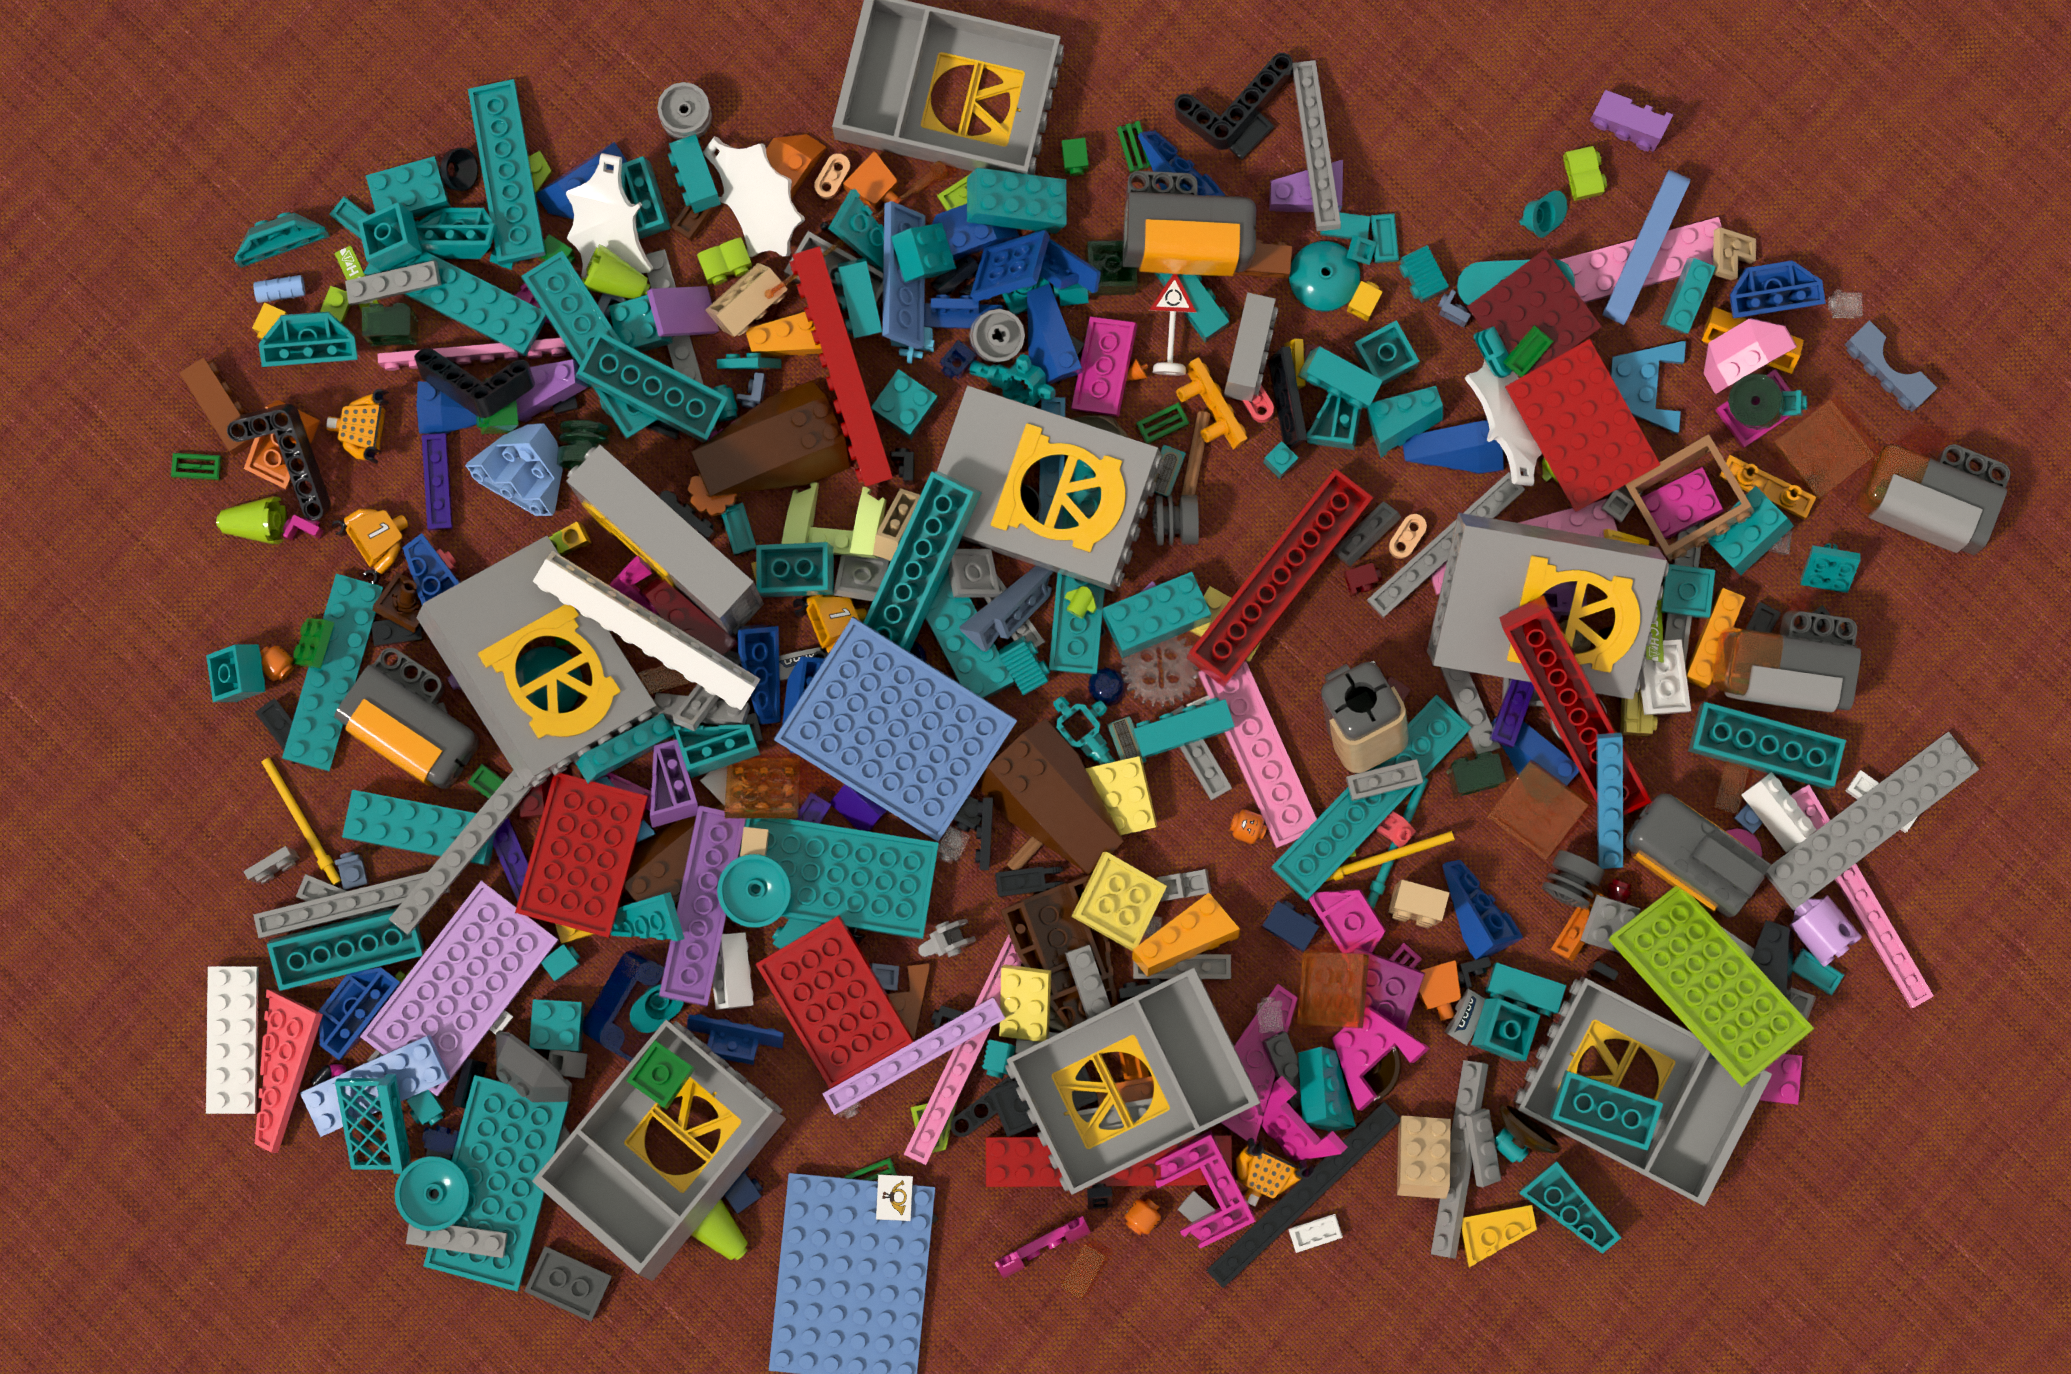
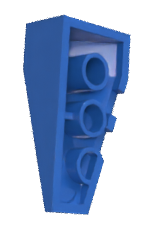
(439, 412)
(428, 569)

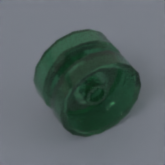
(1767, 411)

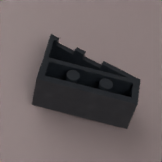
(1775, 956)

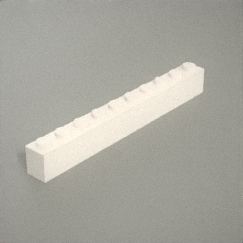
(646, 630)

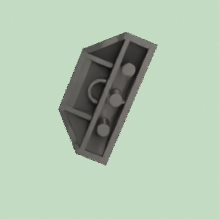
(528, 1071)

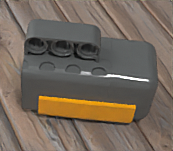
(1186, 231)
(405, 724)
(1695, 855)

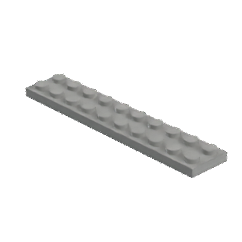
(1870, 820)

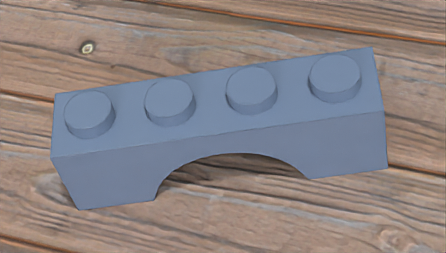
(1908, 388)

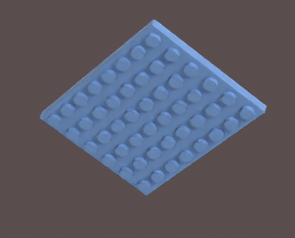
(895, 729)
(849, 1280)

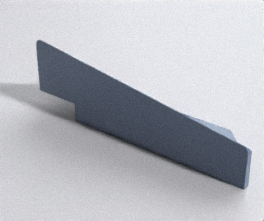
(1008, 609)

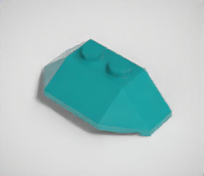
(456, 233)
(277, 237)
(307, 340)

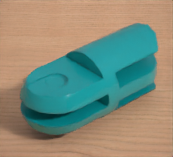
(1493, 351)

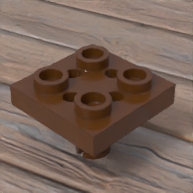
(407, 602)

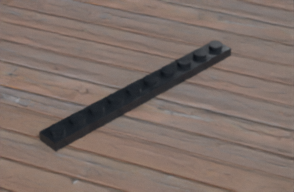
(1302, 1196)

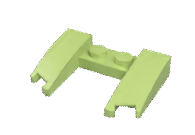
(855, 543)

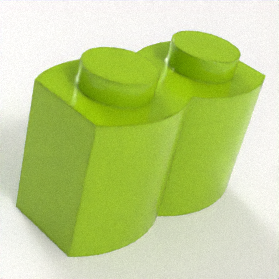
(1584, 173)
(725, 261)

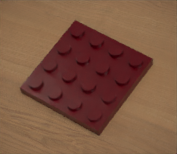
(1538, 297)

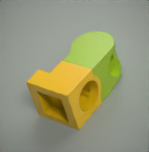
(570, 539)

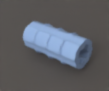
(279, 288)

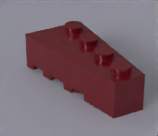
(681, 613)

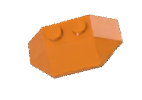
(794, 157)

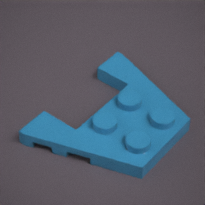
(1637, 382)

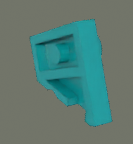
(752, 361)

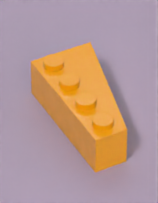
(784, 337)
(1190, 933)

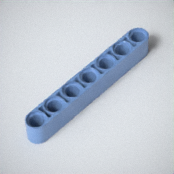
(1646, 247)

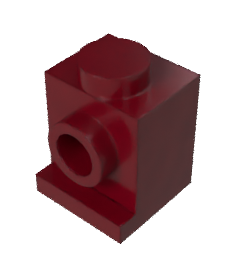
(1362, 578)

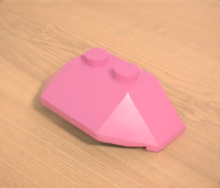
(1744, 351)

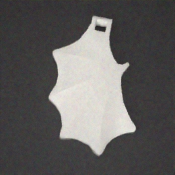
(756, 196)
(606, 217)
(1506, 423)

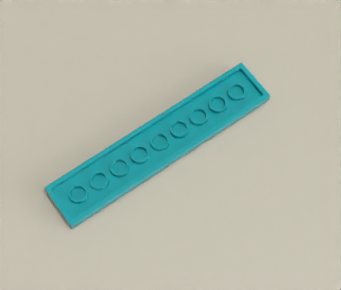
(1074, 639)
(1350, 822)

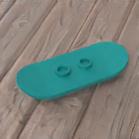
(1483, 276)

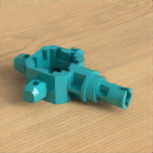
(1007, 379)
(1092, 743)

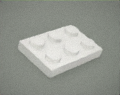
(1665, 684)

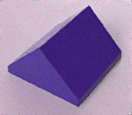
(857, 808)

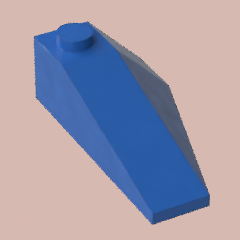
(1163, 158)
(1048, 337)
(1456, 448)
(760, 656)
(1537, 748)
(1481, 922)

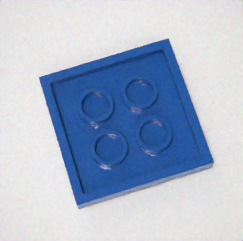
(1010, 265)

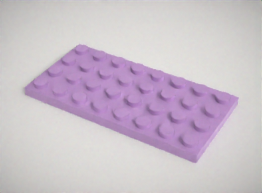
(463, 980)

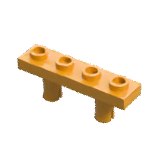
(1212, 396)
(1779, 492)

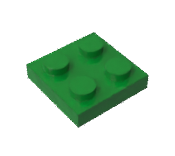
(313, 643)
(660, 1074)

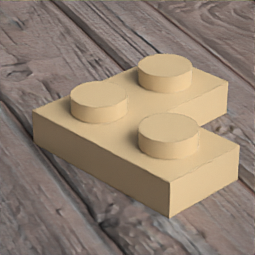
(1728, 249)

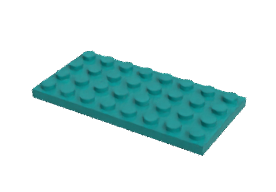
(861, 875)
(501, 1151)

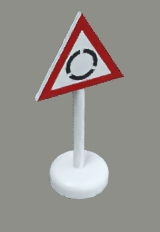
(1172, 299)

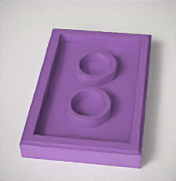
(681, 311)

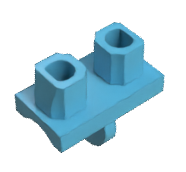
(910, 353)

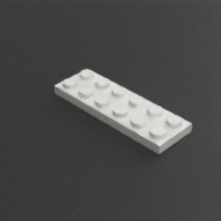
(232, 1040)

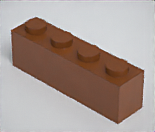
(1270, 261)
(215, 400)

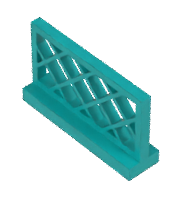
(391, 1116)

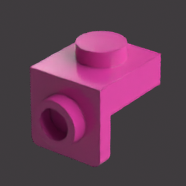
(308, 526)

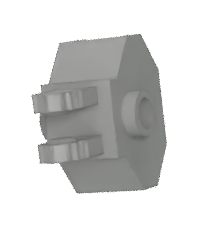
(946, 940)

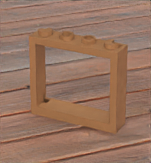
(1671, 465)

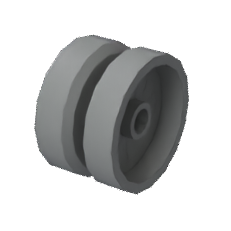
(685, 98)
(1010, 332)

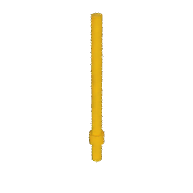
(1391, 855)
(324, 861)

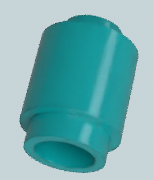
(730, 408)
(1508, 1148)

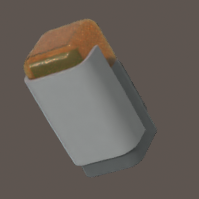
(1934, 498)
(1791, 668)

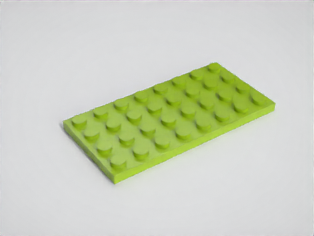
(1711, 985)

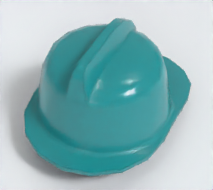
(1545, 213)
(651, 1010)

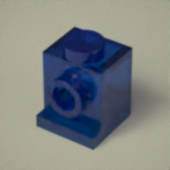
(957, 352)
(440, 1139)

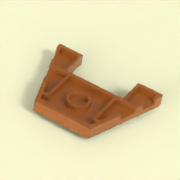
(909, 1003)

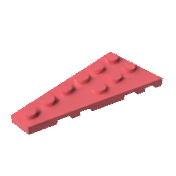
(283, 1063)

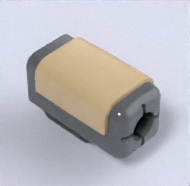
(1363, 716)

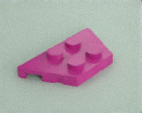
(1349, 919)

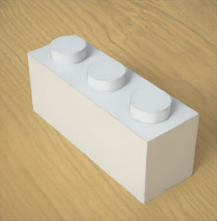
(1779, 812)
(732, 973)

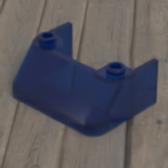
(599, 1020)

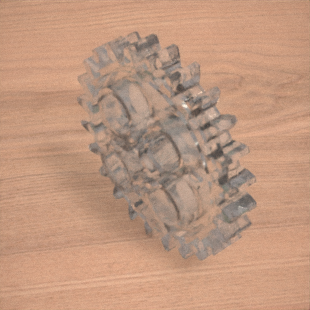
(1180, 667)

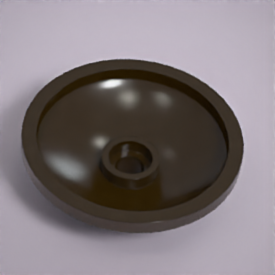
(1385, 1075)
(1527, 1132)

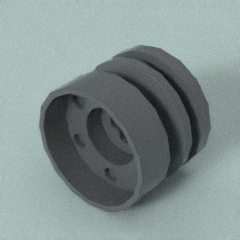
(1176, 520)
(1573, 879)

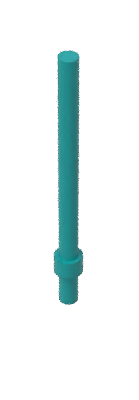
(1377, 887)

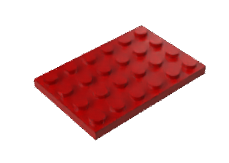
(1582, 425)
(582, 854)
(834, 1002)

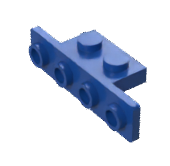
(1067, 269)
(954, 313)
(734, 1040)

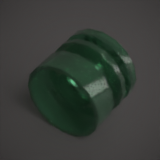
(581, 437)

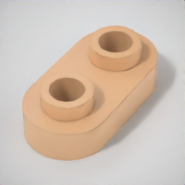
(832, 177)
(1407, 537)

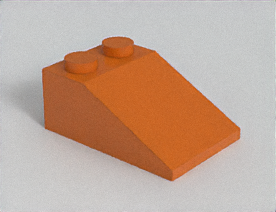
(266, 457)

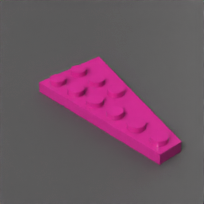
(1258, 1067)

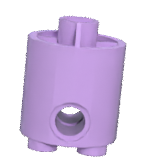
(1823, 929)

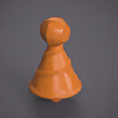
(1137, 371)

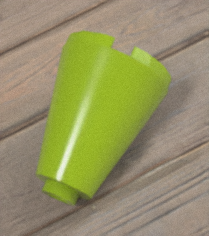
(614, 276)
(255, 520)
(721, 1233)

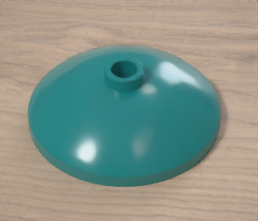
(1321, 291)
(539, 662)
(740, 900)
(414, 1195)

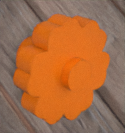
(713, 505)

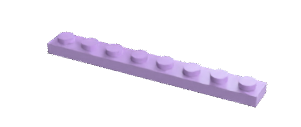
(914, 1056)

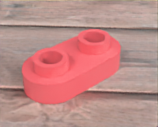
(1259, 402)

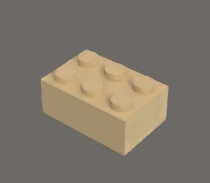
(745, 300)
(1418, 903)
(1423, 1157)

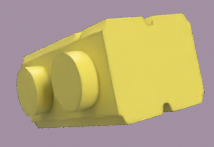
(1633, 718)

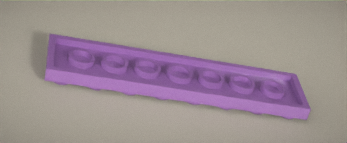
(693, 960)

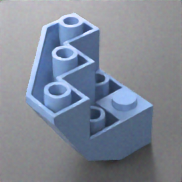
(522, 469)

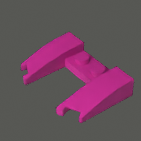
(1234, 1209)
(1013, 1262)

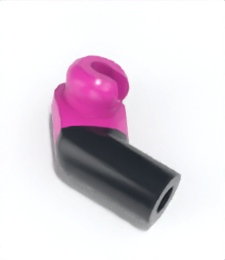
(326, 1072)

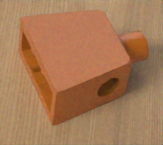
(873, 182)
(1440, 989)

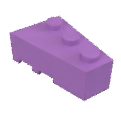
(1630, 121)
(1294, 194)
(552, 384)
(671, 787)

